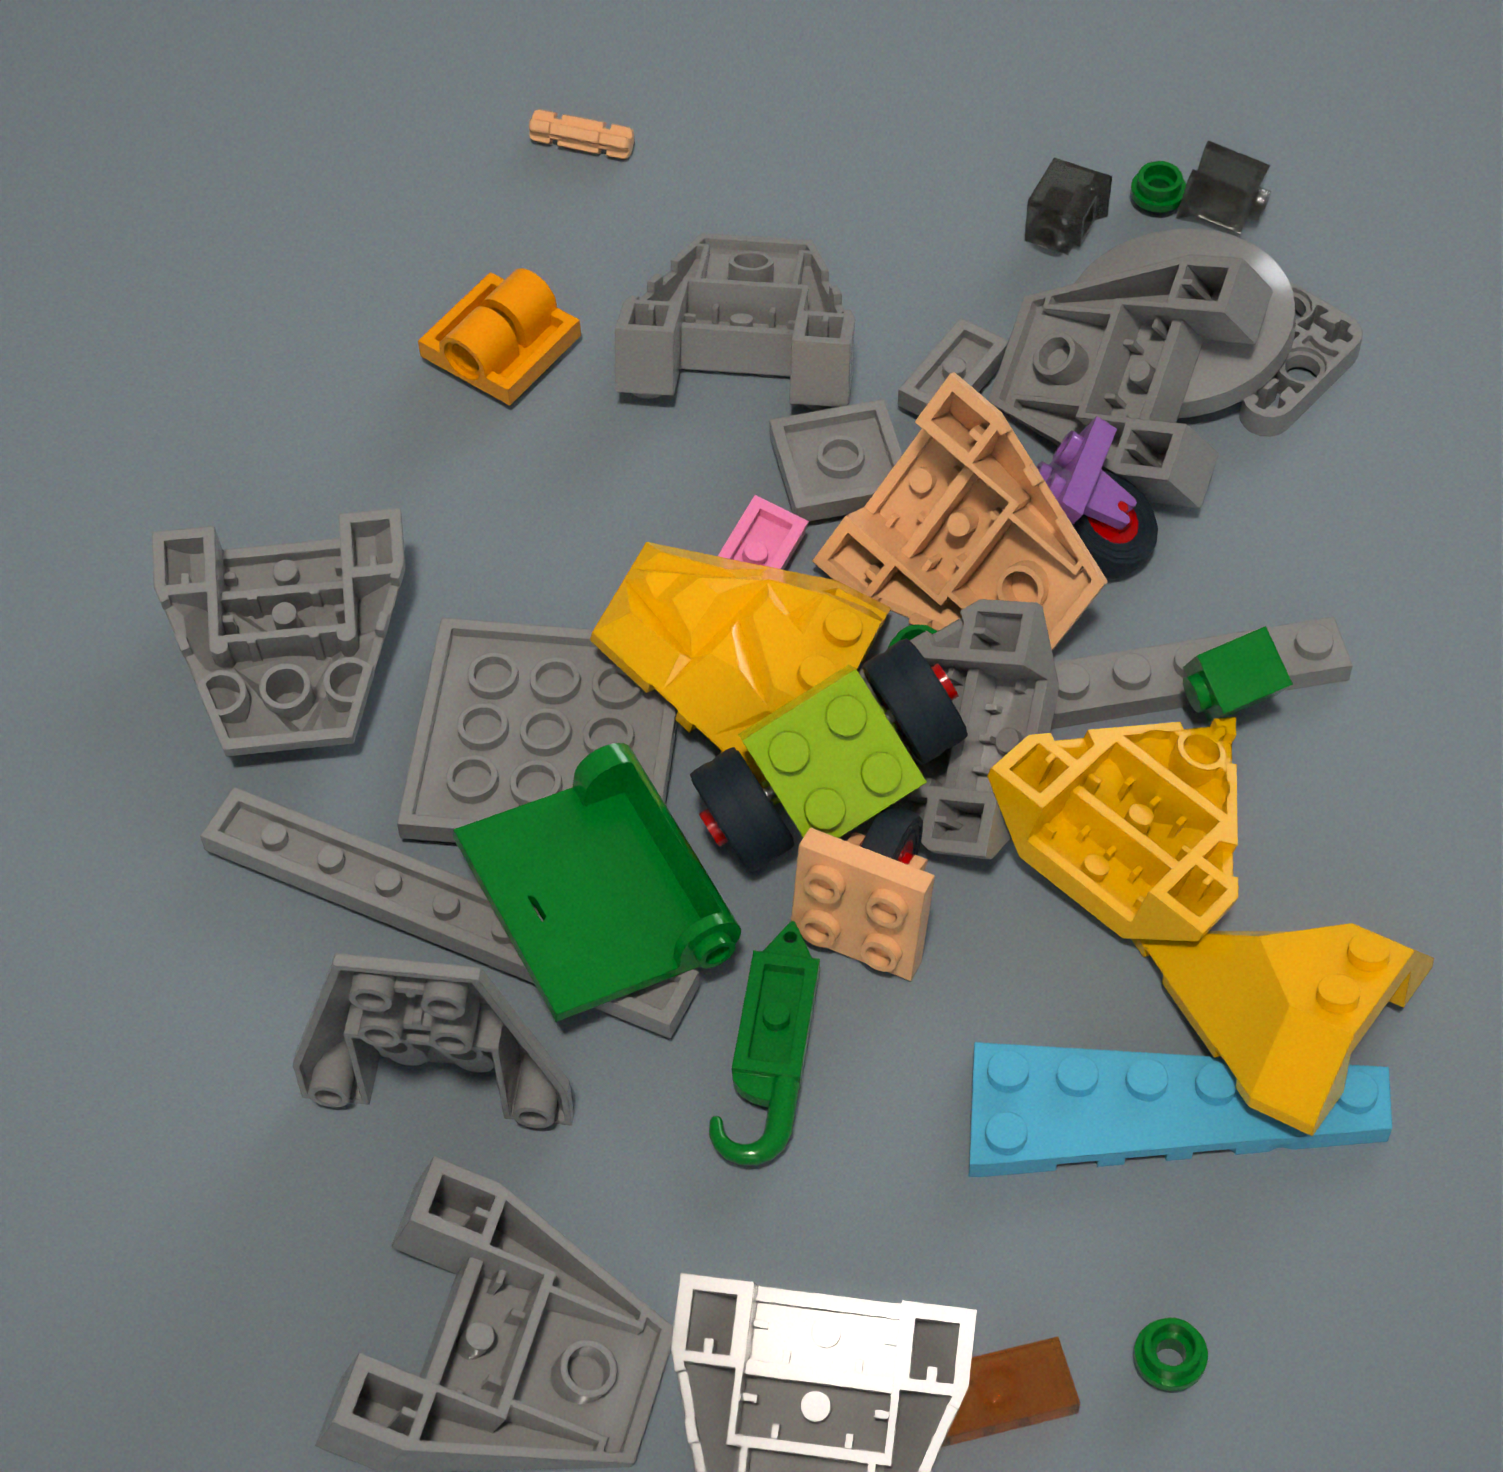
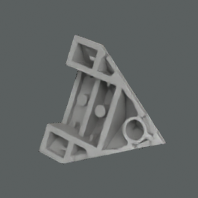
(1006, 691)

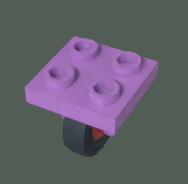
(1101, 506)

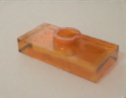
(1015, 1391)

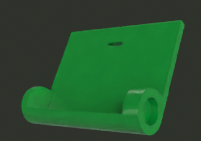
(610, 881)

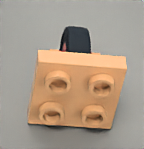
(867, 893)

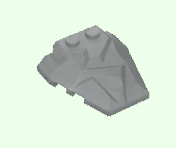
(284, 630)

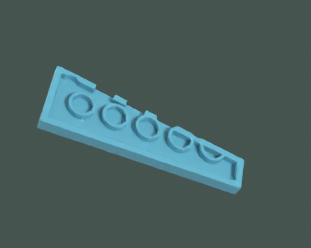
(1109, 1105)

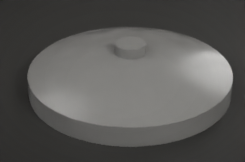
(1223, 370)

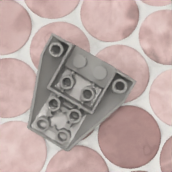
(419, 1016)

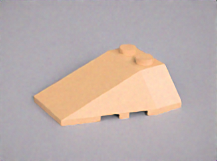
(964, 524)

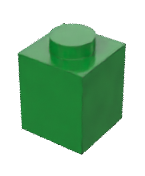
(1235, 675)

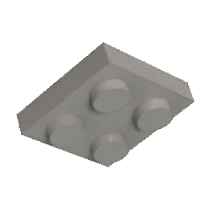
(834, 457)

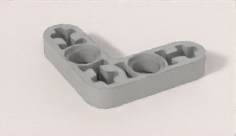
(1323, 342)

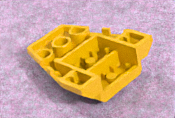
(731, 637)

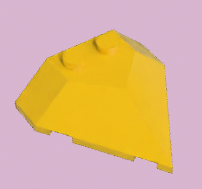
(1130, 822)
(1287, 1006)

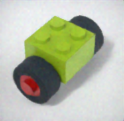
(831, 755)

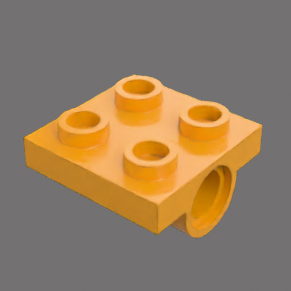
(502, 334)

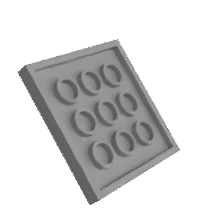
(514, 718)

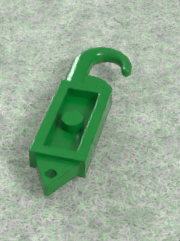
(772, 1043)

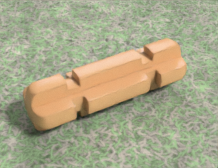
(581, 134)

